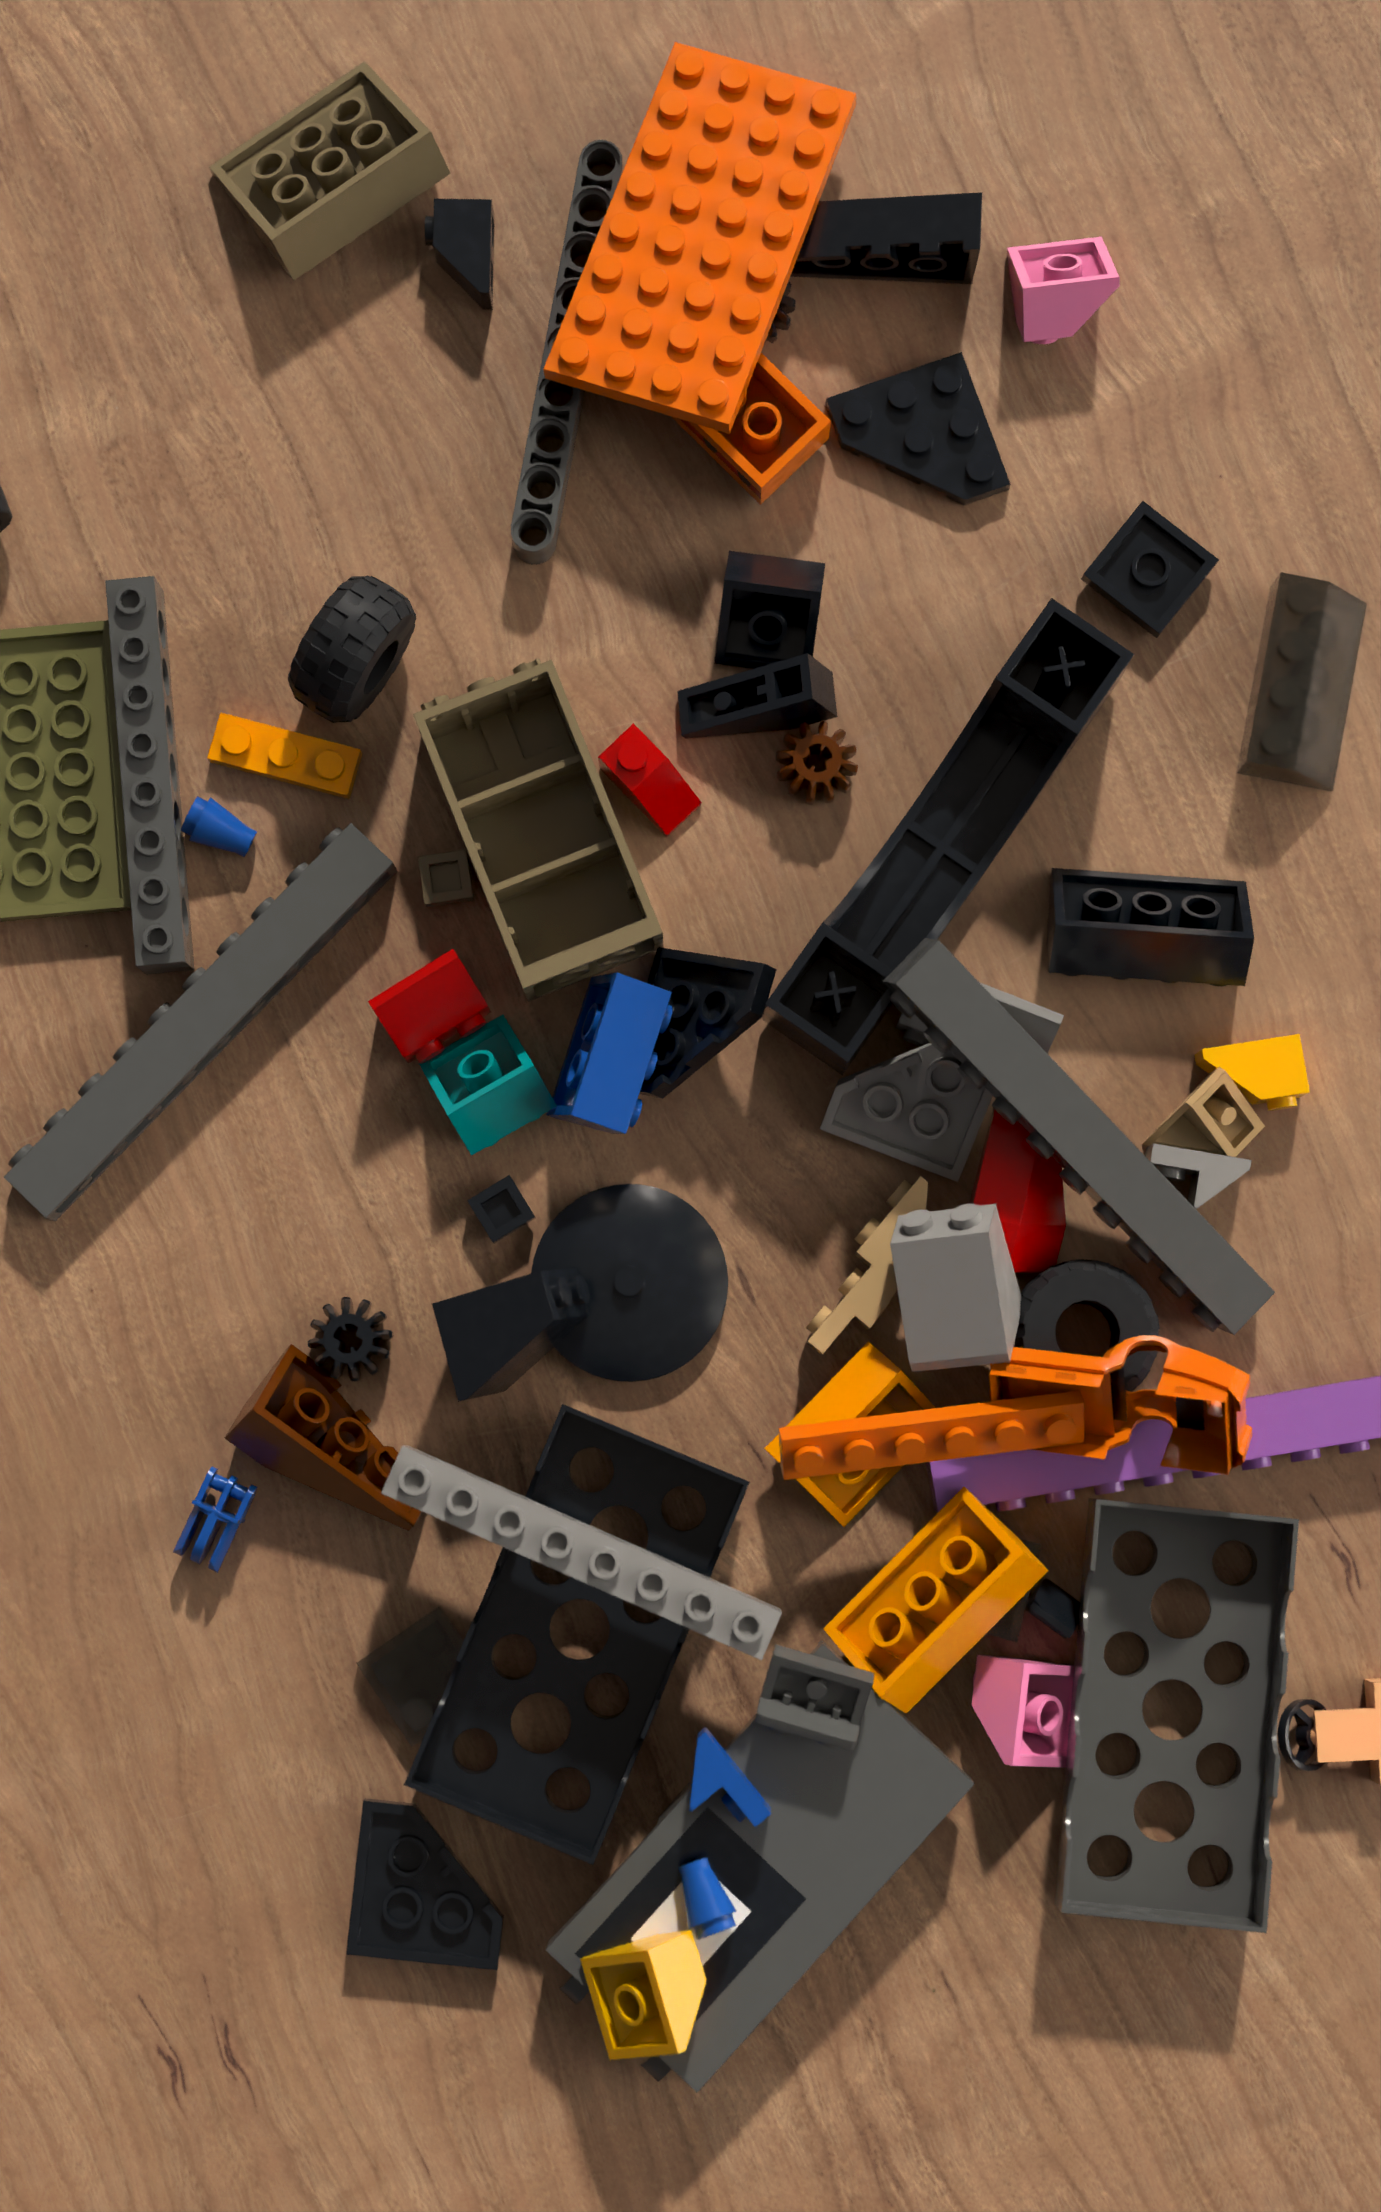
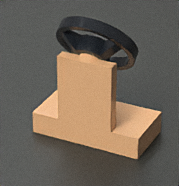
(1335, 1733)

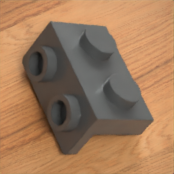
(814, 1698)

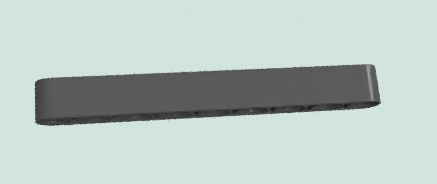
(547, 419)

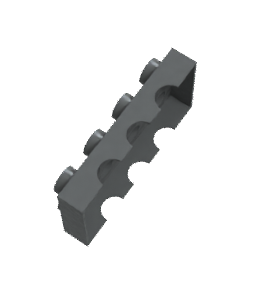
(1239, 1714)

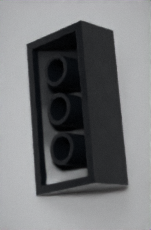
(1149, 927)

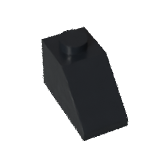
(465, 244)

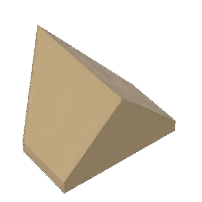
(1210, 1119)

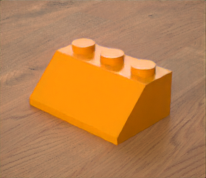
(862, 1388)

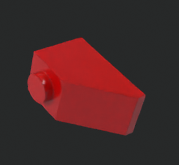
(648, 780)

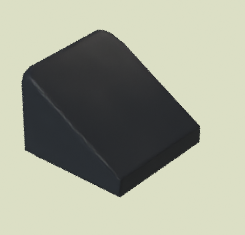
(1054, 1608)

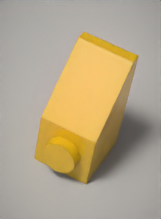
(1262, 1069)

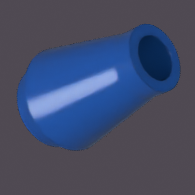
(217, 827)
(705, 1900)

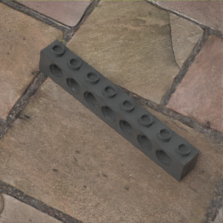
(149, 775)

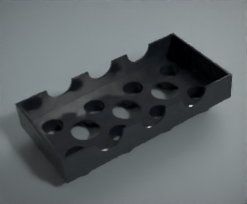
(520, 1603)

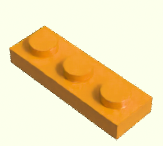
(284, 755)

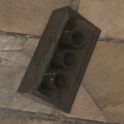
(1302, 683)

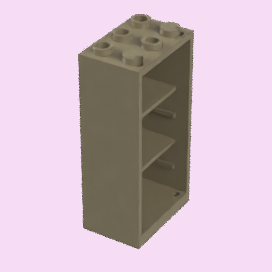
(539, 828)

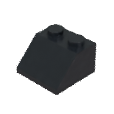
(768, 609)

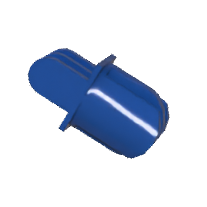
(216, 1515)

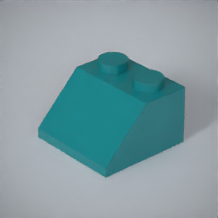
(488, 1085)

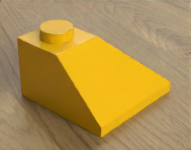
(646, 1994)

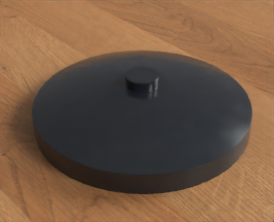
(650, 1279)

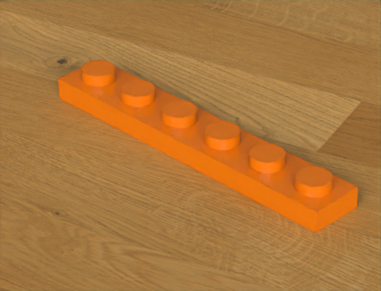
(931, 1435)

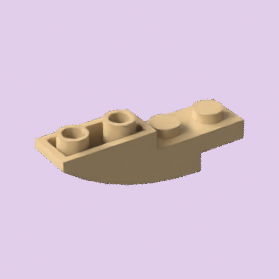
(871, 1291)

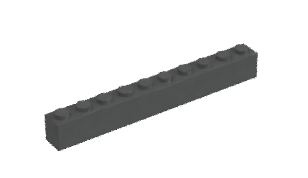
(200, 1022)
(1078, 1136)

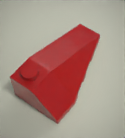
(1025, 1194)

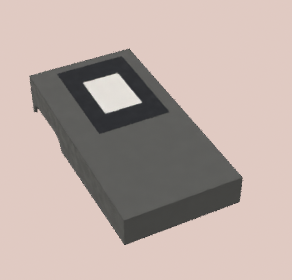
(795, 1879)

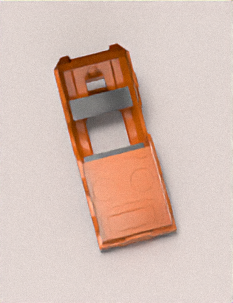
(1188, 1397)

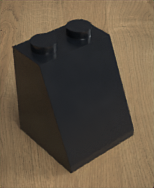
(508, 1328)

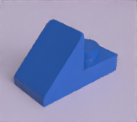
(715, 1770)

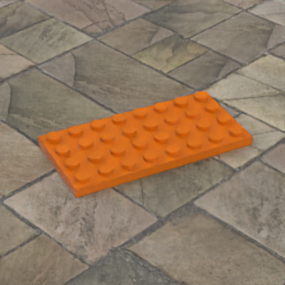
(701, 237)

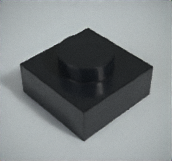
(501, 1209)

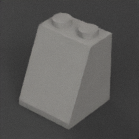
(955, 1287)

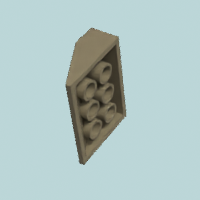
(331, 169)

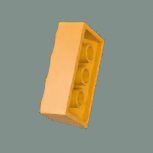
(935, 1600)

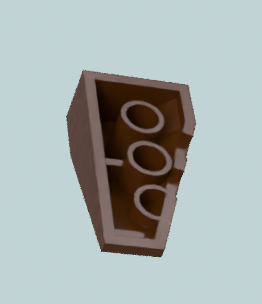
(313, 1436)

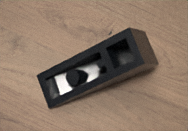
(760, 700)

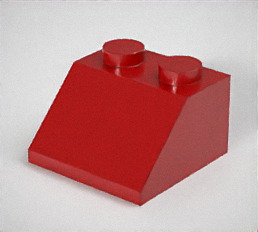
(431, 1008)

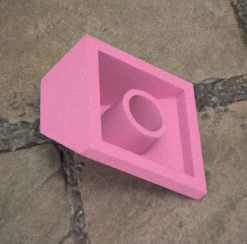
(1059, 286)
(1024, 1708)

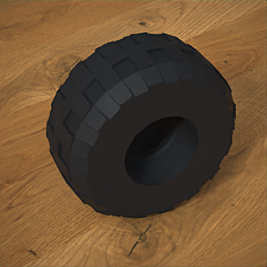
(351, 648)
(1094, 1284)

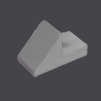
(1208, 1170)

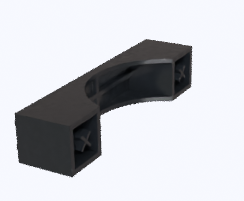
(948, 835)

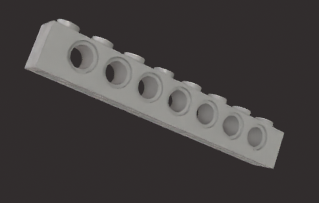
(582, 1551)

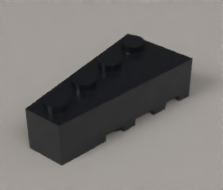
(894, 239)

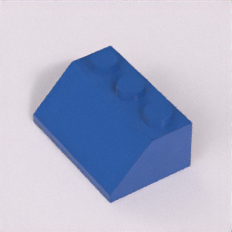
(611, 1053)

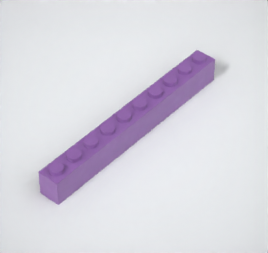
(1280, 1423)

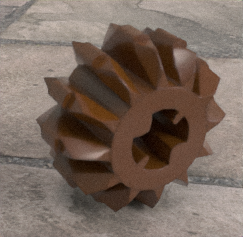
(798, 757)

